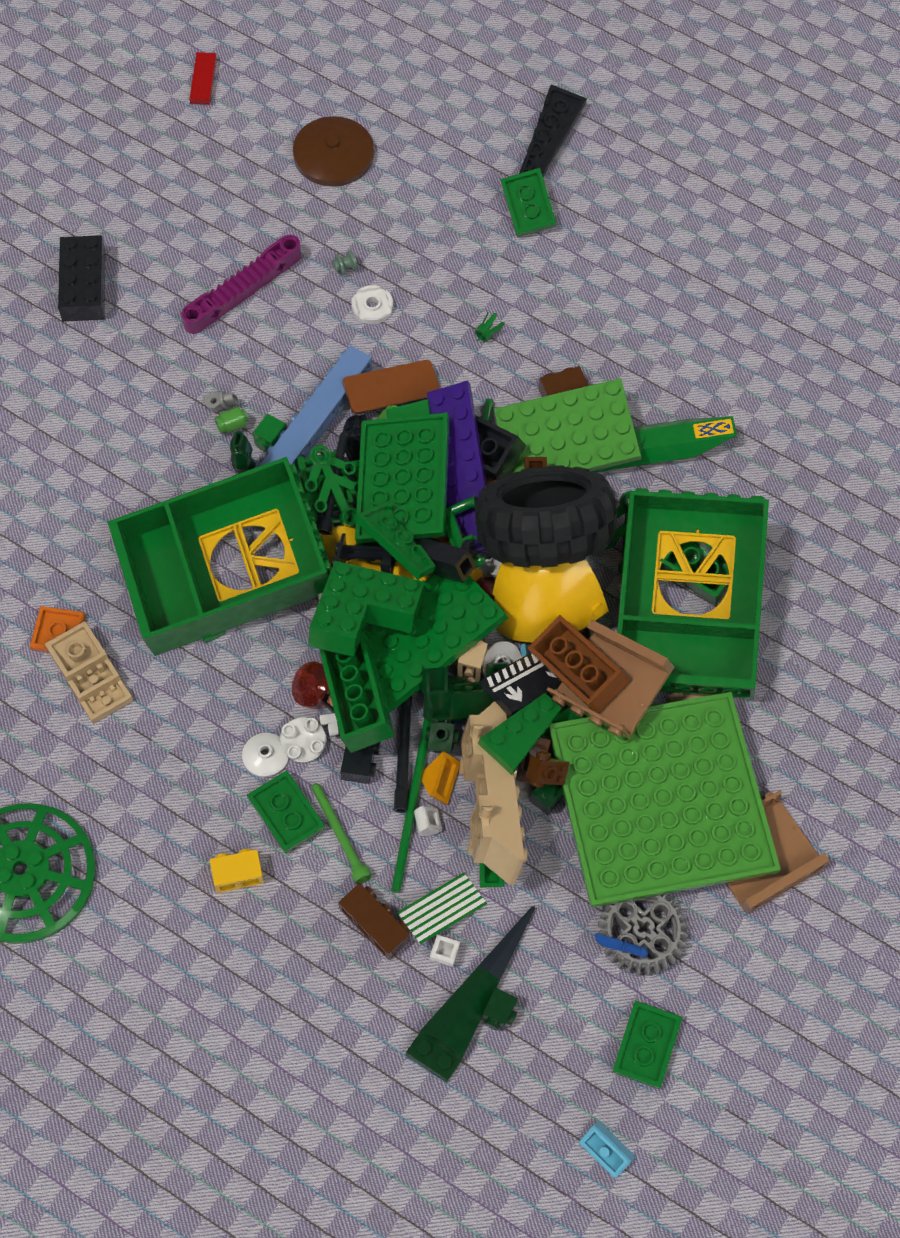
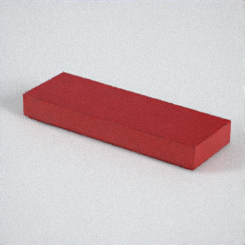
(203, 78)

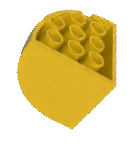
(539, 595)

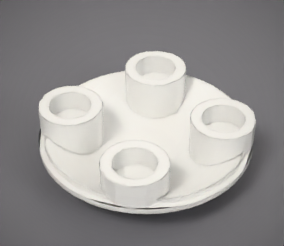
(302, 739)

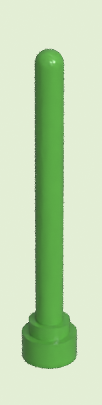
(360, 872)

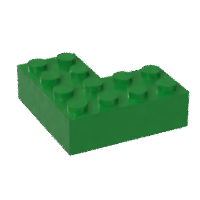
(361, 597)

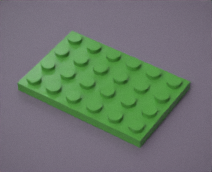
(575, 427)

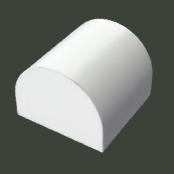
(427, 821)
(445, 950)

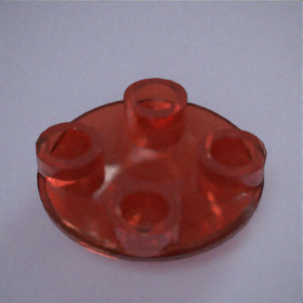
(309, 684)

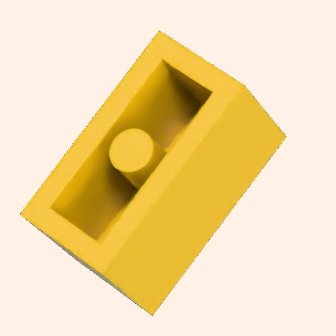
(236, 870)

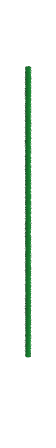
(419, 768)

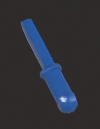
(617, 944)

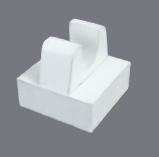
(330, 720)

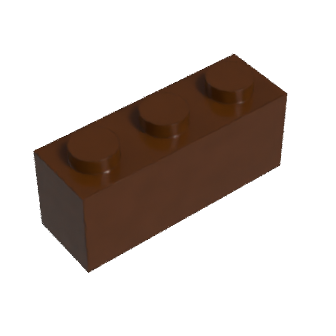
(374, 920)

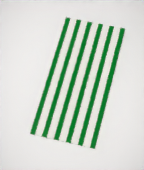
(442, 908)

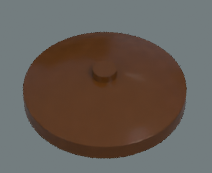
(333, 151)

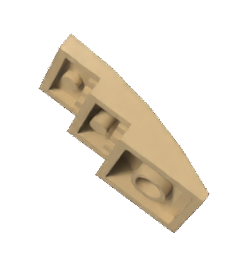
(89, 672)

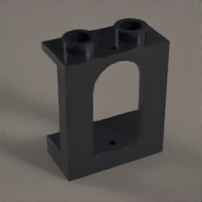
(347, 552)

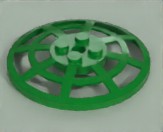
(39, 872)

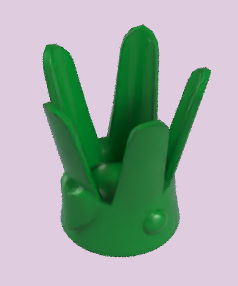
(483, 331)

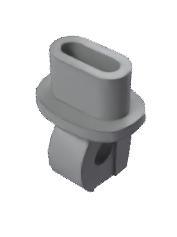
(222, 400)

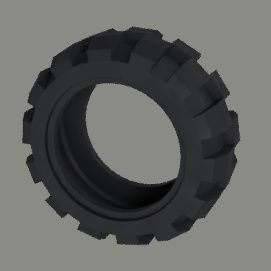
(546, 516)

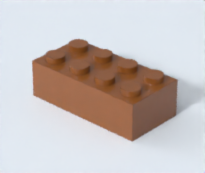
(578, 664)

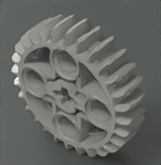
(647, 939)

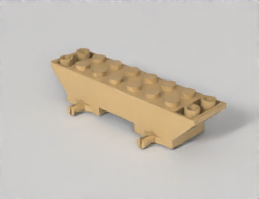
(496, 814)

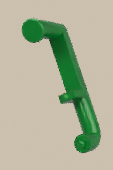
(453, 529)

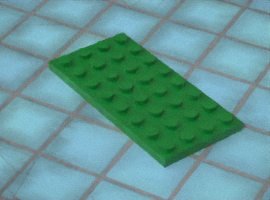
(447, 626)

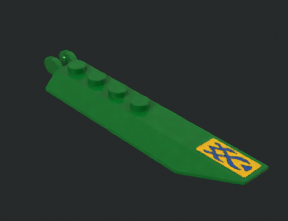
(679, 439)

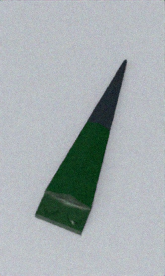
(449, 1032)

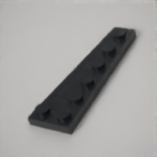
(553, 126)

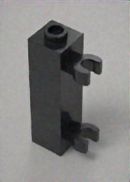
(450, 560)

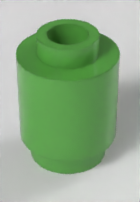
(231, 420)

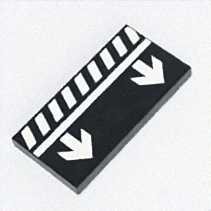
(519, 684)

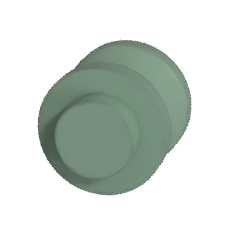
(342, 263)

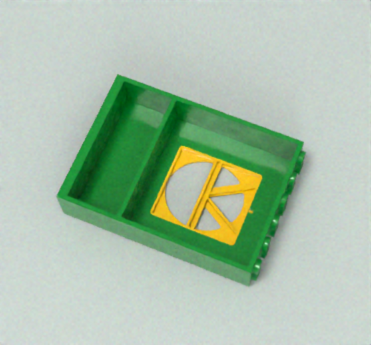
(171, 544)
(708, 650)

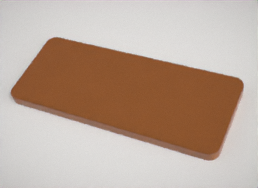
(390, 386)

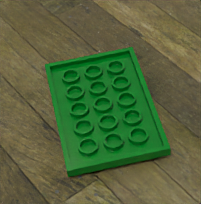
(408, 466)

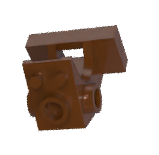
(540, 768)

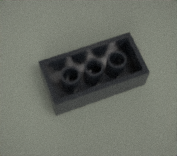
(82, 278)
(498, 448)

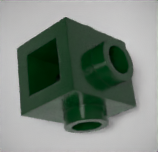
(445, 744)

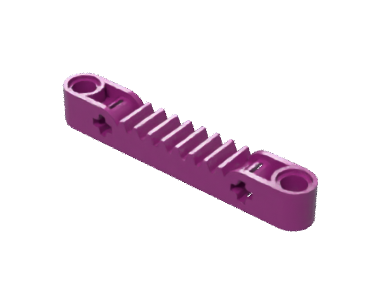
(218, 302)

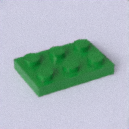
(528, 202)
(286, 812)
(647, 1045)

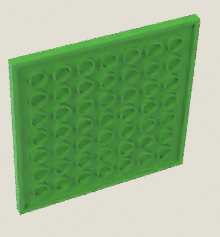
(667, 804)

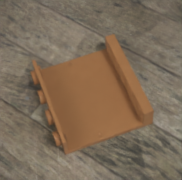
(643, 668)
(795, 856)

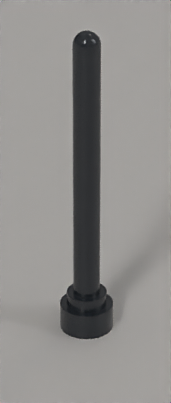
(325, 524)

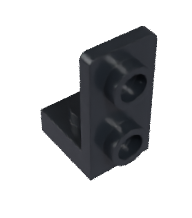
(353, 428)

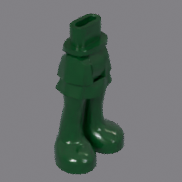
(241, 453)

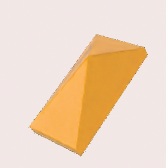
(440, 777)

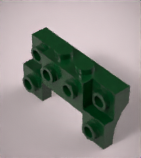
(455, 700)

